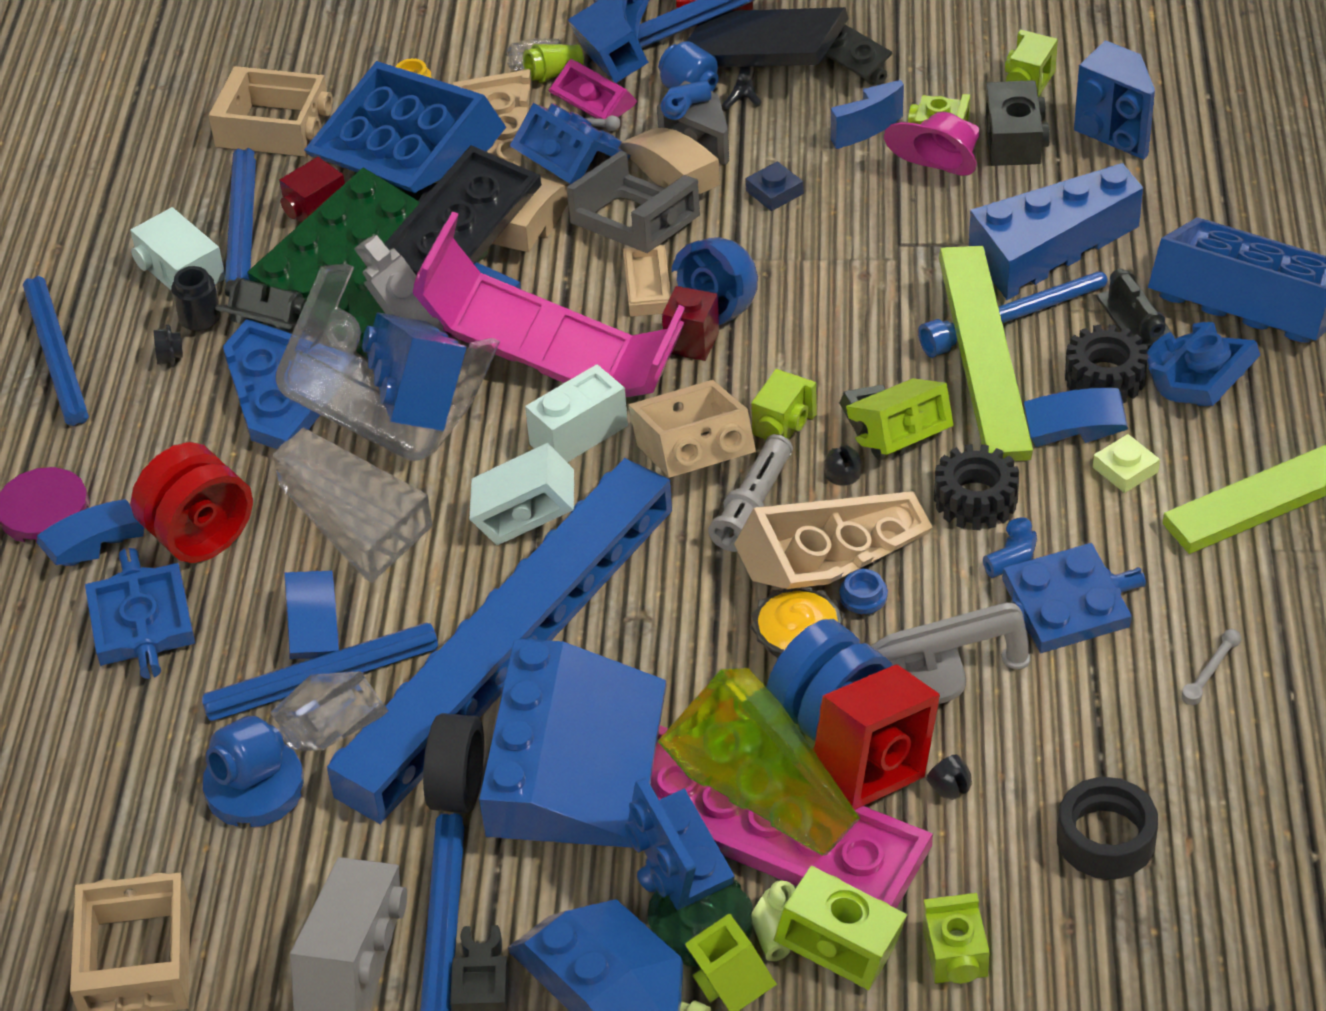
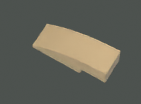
(669, 155)
(537, 215)

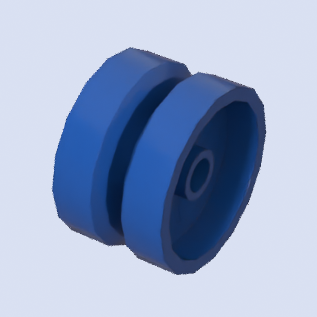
(817, 663)

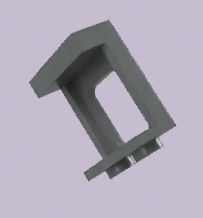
(657, 219)

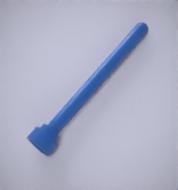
(938, 336)

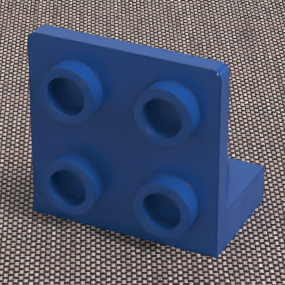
(562, 141)
(677, 845)

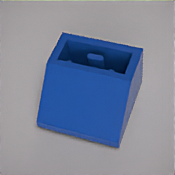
(1115, 99)

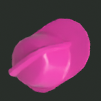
(938, 142)

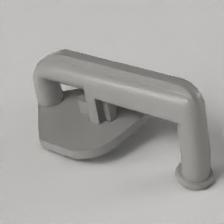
(932, 650)

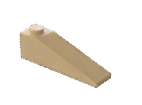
(827, 538)

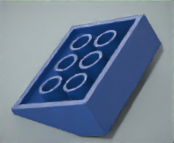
(405, 127)
(1243, 277)
(569, 745)

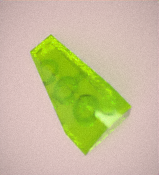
(755, 755)

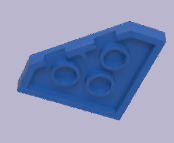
(253, 360)

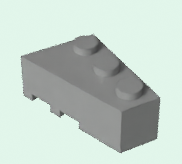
(347, 937)

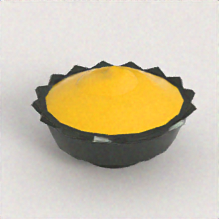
(789, 613)

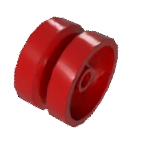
(191, 502)

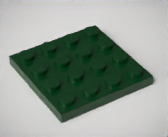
(328, 237)

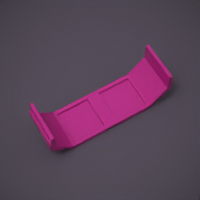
(533, 328)

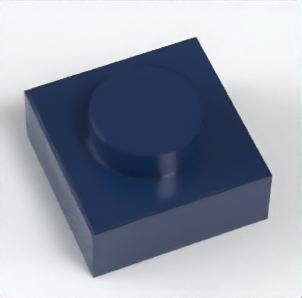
(774, 186)

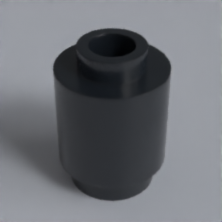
(195, 298)

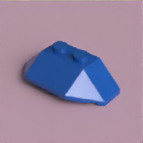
(602, 960)

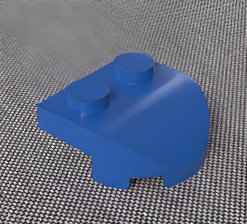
(1180, 383)

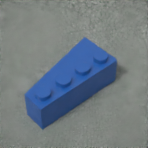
(1054, 225)
(413, 369)

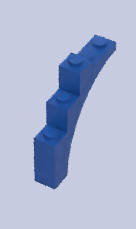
(610, 35)

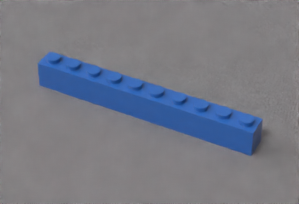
(472, 666)

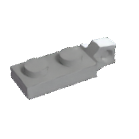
(392, 281)

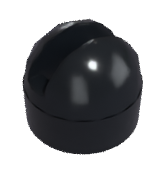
(835, 468)
(950, 777)

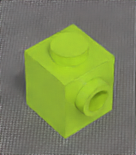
(729, 965)

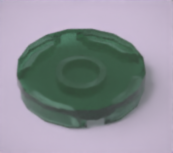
(681, 925)

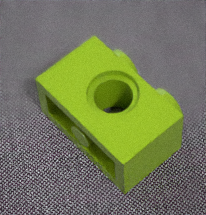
(839, 927)

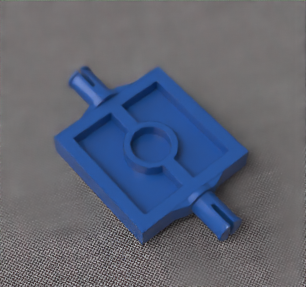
(1070, 596)
(139, 613)

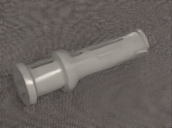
(751, 493)

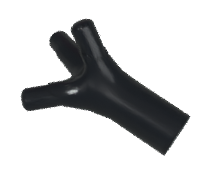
(743, 87)

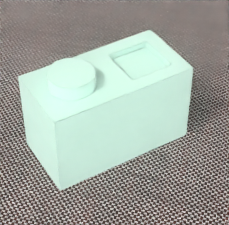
(173, 243)
(578, 413)
(522, 494)

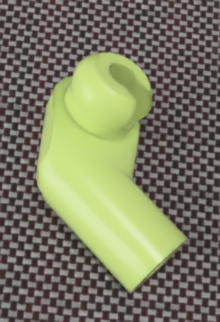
(767, 917)

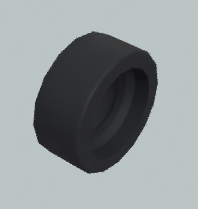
(453, 763)
(1107, 795)

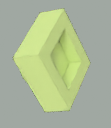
(1126, 463)

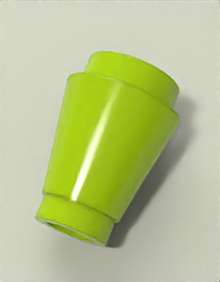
(548, 60)

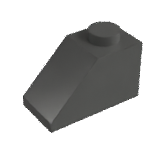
(704, 124)

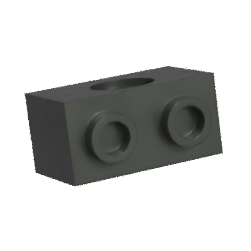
(1015, 123)

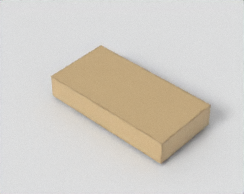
(647, 280)

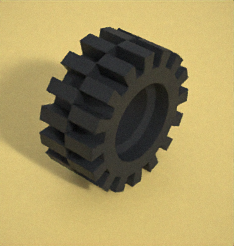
(1110, 348)
(971, 505)

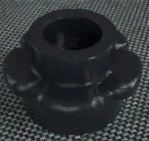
(167, 345)

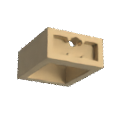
(275, 89)
(675, 437)
(133, 987)

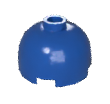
(719, 268)

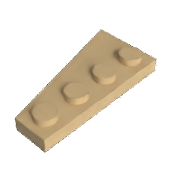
(510, 99)

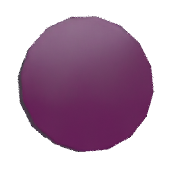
(40, 500)

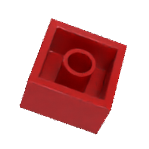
(877, 734)

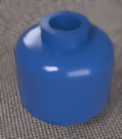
(687, 63)
(245, 753)

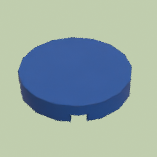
(262, 802)

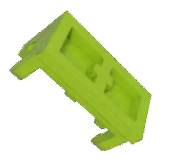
(902, 414)

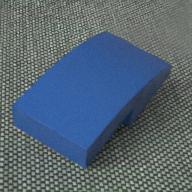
(868, 117)
(1085, 412)
(81, 534)
(310, 614)

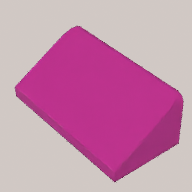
(591, 92)

